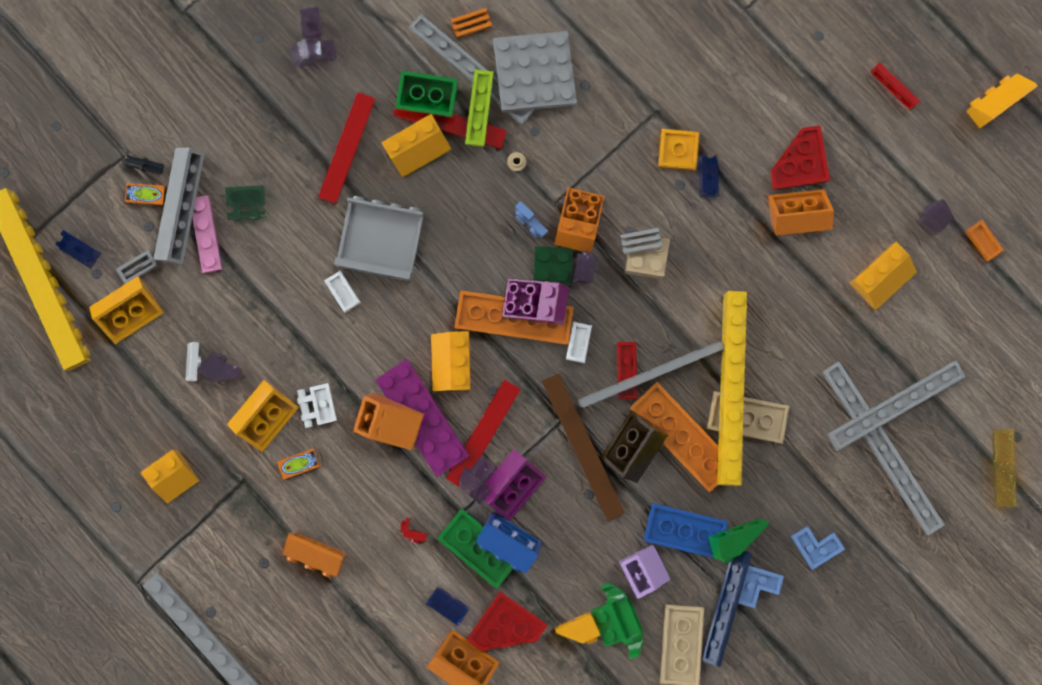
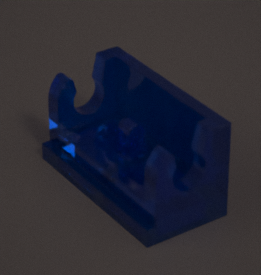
(708, 176)
(78, 249)
(447, 606)

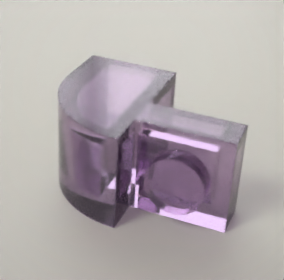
(313, 50)
(474, 480)

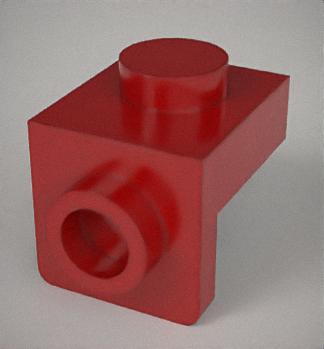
(414, 536)

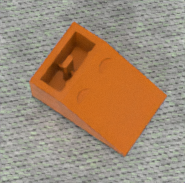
(579, 220)
(388, 421)

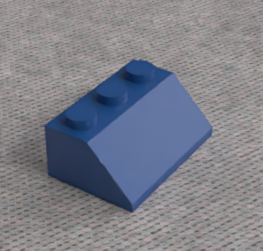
(509, 542)

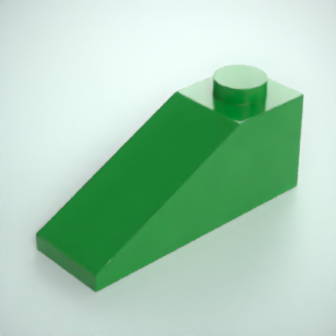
(734, 541)

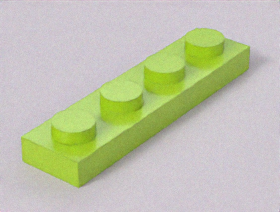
(479, 108)

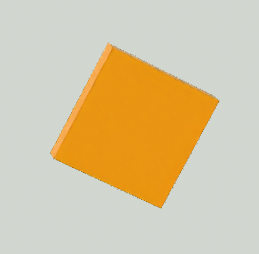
(678, 149)

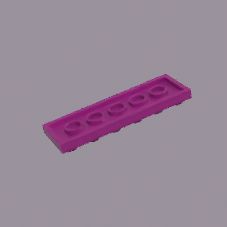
(436, 437)

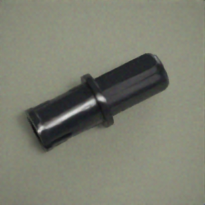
(144, 164)

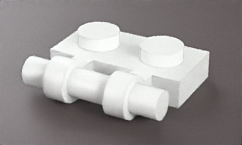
(322, 403)

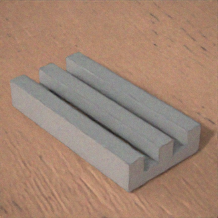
(658, 245)
(148, 253)

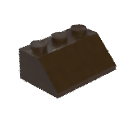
(634, 447)

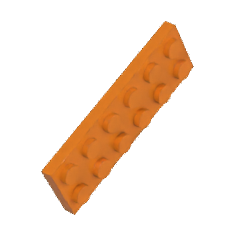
(484, 314)
(685, 437)

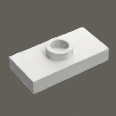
(342, 292)
(578, 342)
(193, 361)

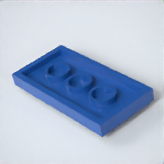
(682, 529)

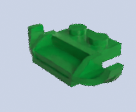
(618, 620)

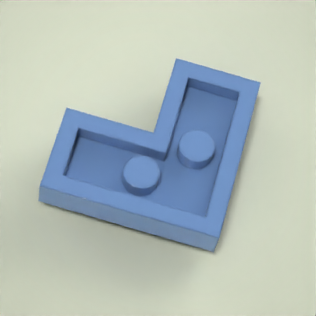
(525, 215)
(816, 552)
(758, 580)

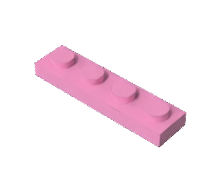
(206, 235)

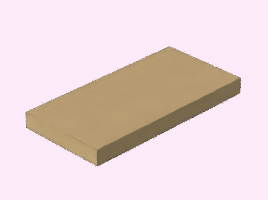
(760, 418)
(682, 645)

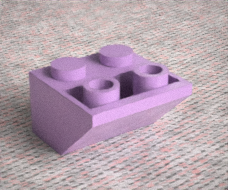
(644, 571)

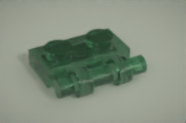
(245, 196)

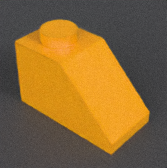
(579, 629)

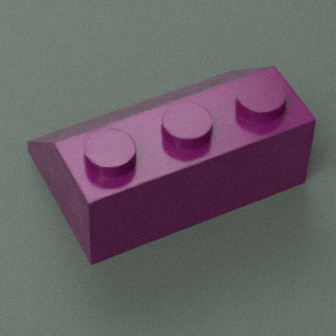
(512, 484)

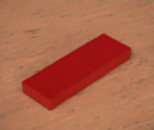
(887, 79)
(626, 367)

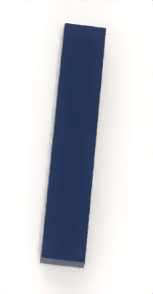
(726, 609)

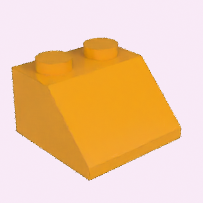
(170, 476)

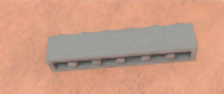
(179, 206)

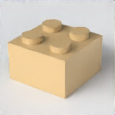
(648, 263)

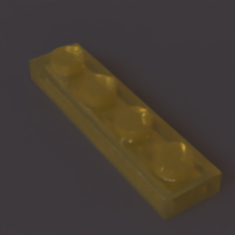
(1004, 468)

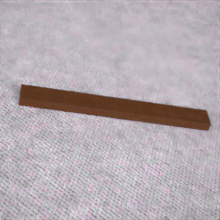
(583, 447)

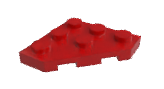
(802, 161)
(505, 625)

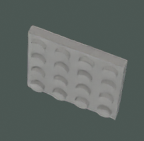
(534, 71)

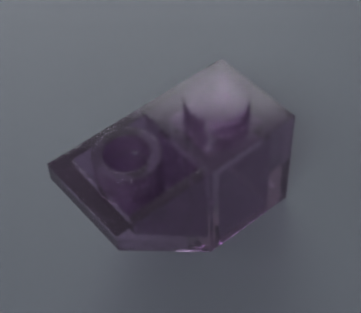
(311, 23)
(936, 216)
(584, 268)
(219, 370)

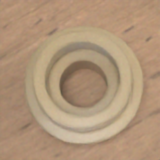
(518, 167)

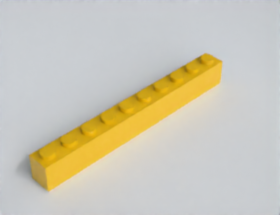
(40, 283)
(732, 389)

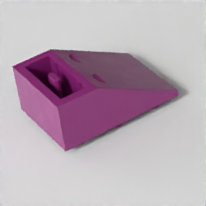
(536, 301)

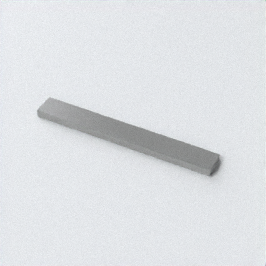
(458, 59)
(650, 374)
(896, 405)

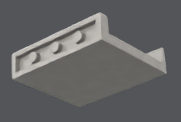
(379, 239)

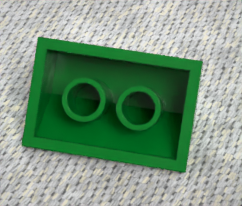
(427, 94)

